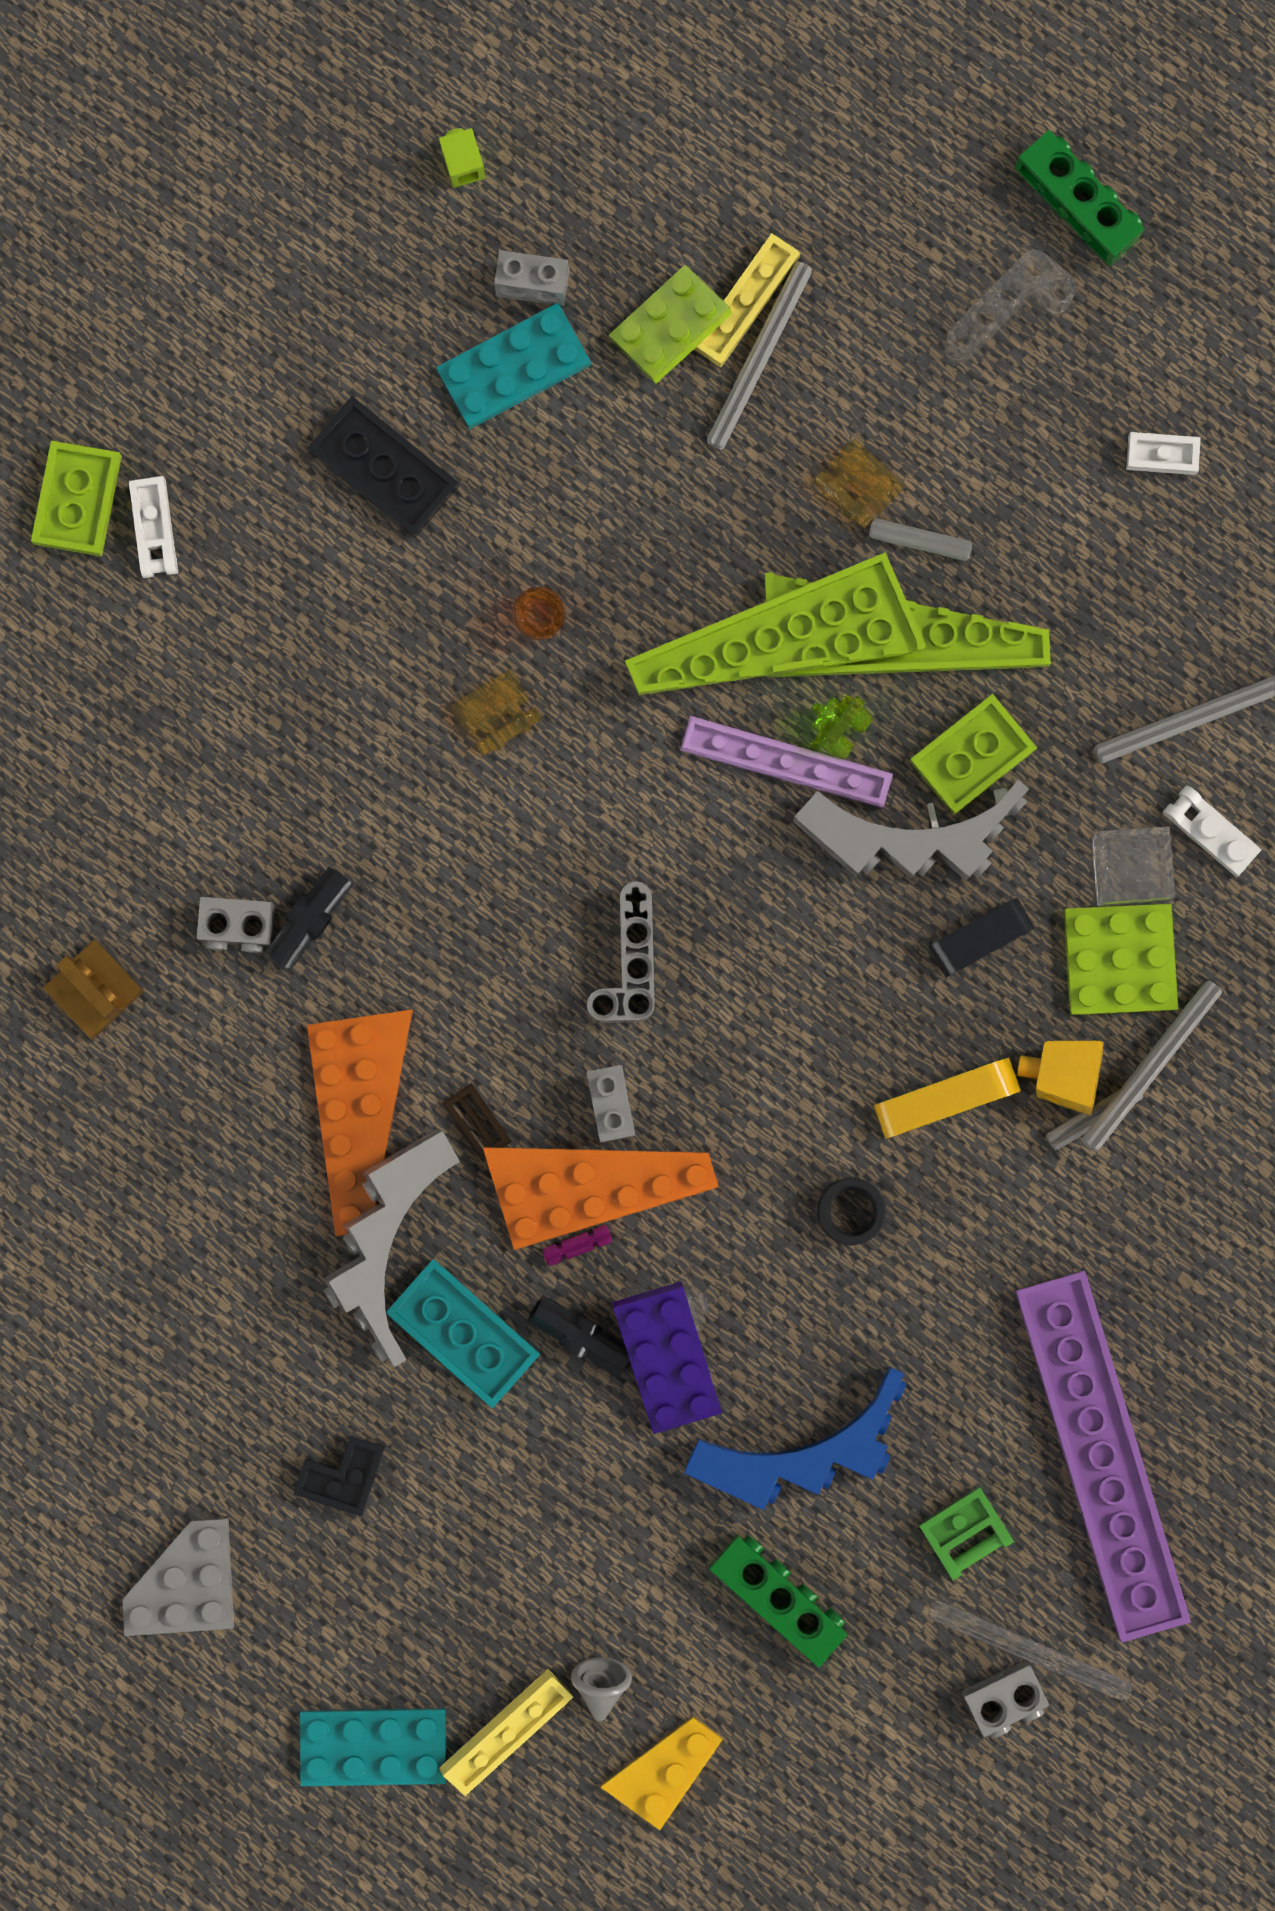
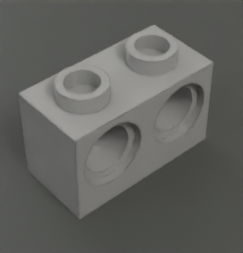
(531, 278)
(237, 915)
(611, 1104)
(1001, 1689)

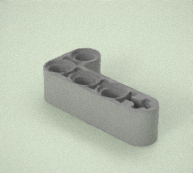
(629, 953)

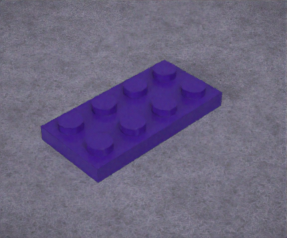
(667, 1357)

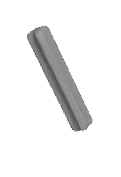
(920, 539)
(1077, 1125)

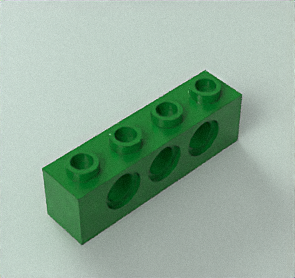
(1082, 217)
(814, 1643)

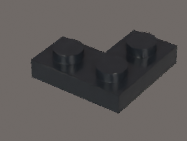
(343, 1487)

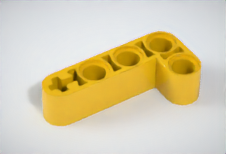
(947, 1098)

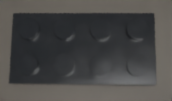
(383, 467)

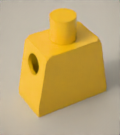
(1066, 1073)

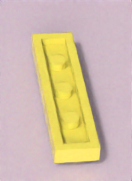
(749, 297)
(506, 1732)

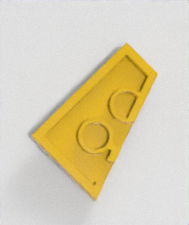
(664, 1773)

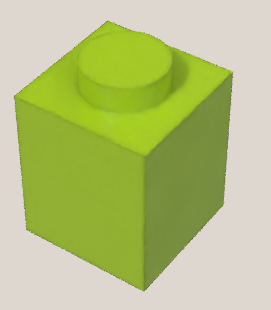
(462, 157)

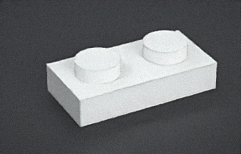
(1163, 453)

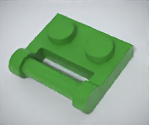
(958, 1523)

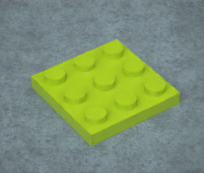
(1120, 959)

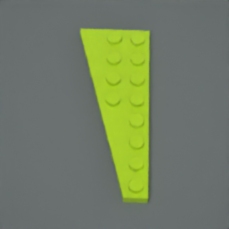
(822, 624)
(951, 640)

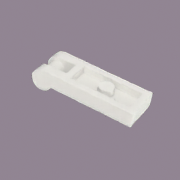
(153, 525)
(1212, 831)

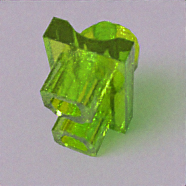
(833, 722)

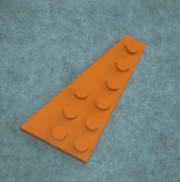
(356, 1091)
(573, 1189)

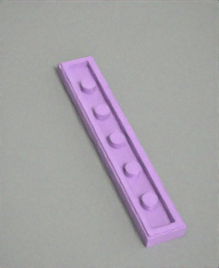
(786, 762)

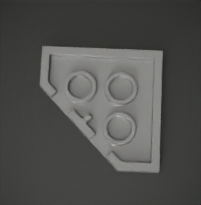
(186, 1585)

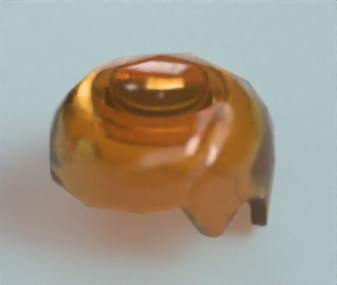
(534, 606)

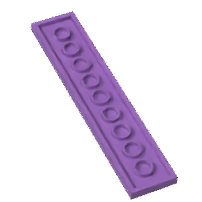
(1102, 1456)

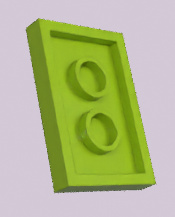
(670, 324)
(76, 498)
(973, 754)

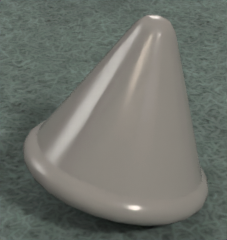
(611, 1674)

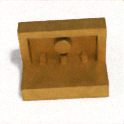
(92, 989)

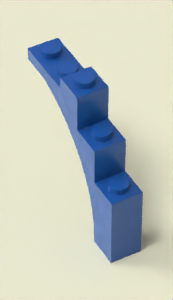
(755, 1475)

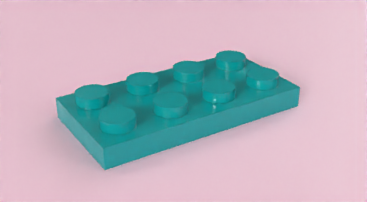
(513, 366)
(463, 1333)
(372, 1746)

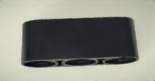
(981, 937)

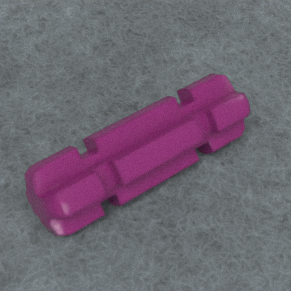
(577, 1245)

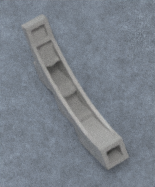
(857, 841)
(396, 1186)

